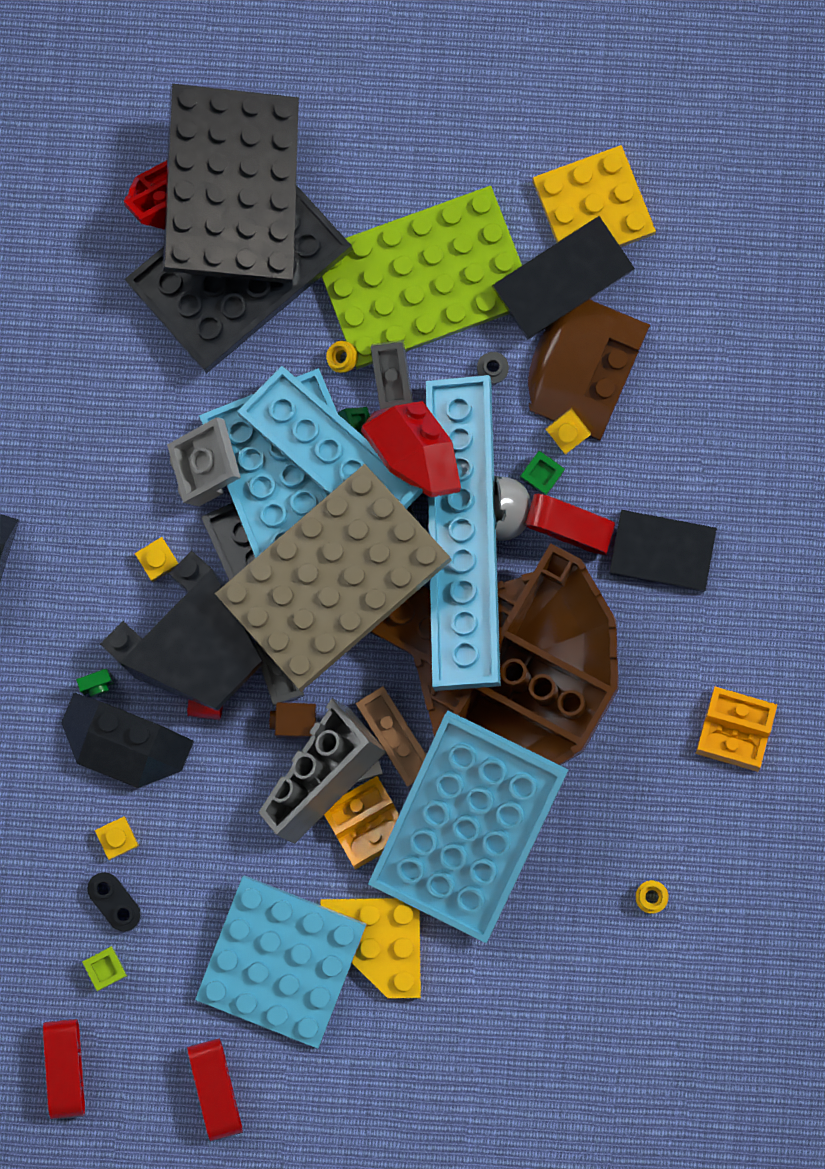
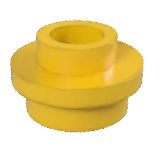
(333, 356)
(661, 892)

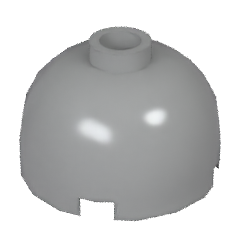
(511, 508)

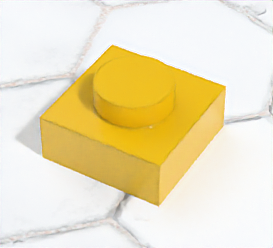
(568, 431)
(156, 559)
(117, 838)

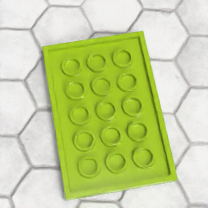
(423, 275)

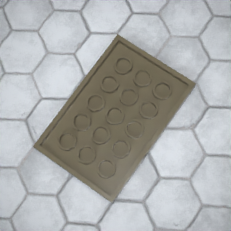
(333, 577)

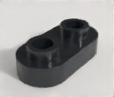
(114, 901)

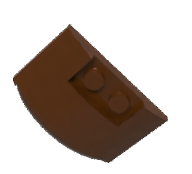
(584, 364)

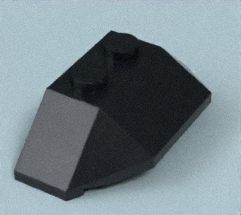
(122, 743)

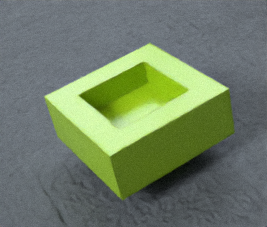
(104, 968)

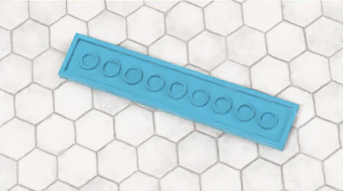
(464, 526)

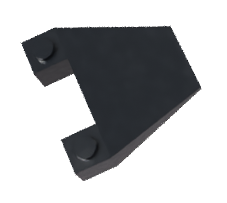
(195, 647)

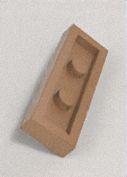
(393, 734)

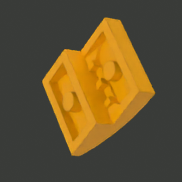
(736, 729)
(363, 821)

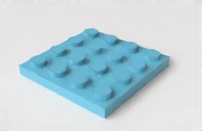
(280, 961)

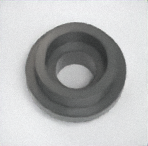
(498, 376)

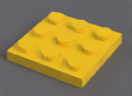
(595, 188)

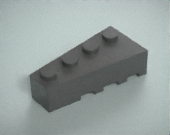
(321, 773)

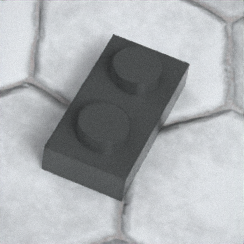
(391, 373)
(278, 684)

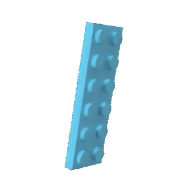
(316, 436)

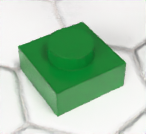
(542, 473)
(95, 683)

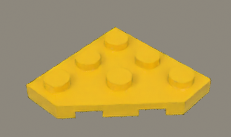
(389, 943)

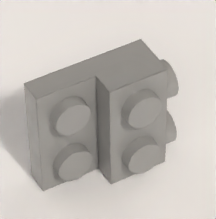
(203, 462)

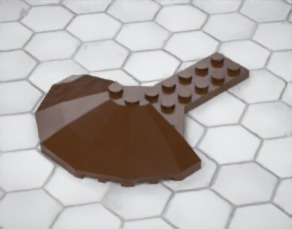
(553, 659)

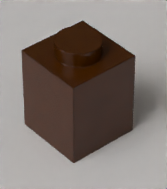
(293, 720)

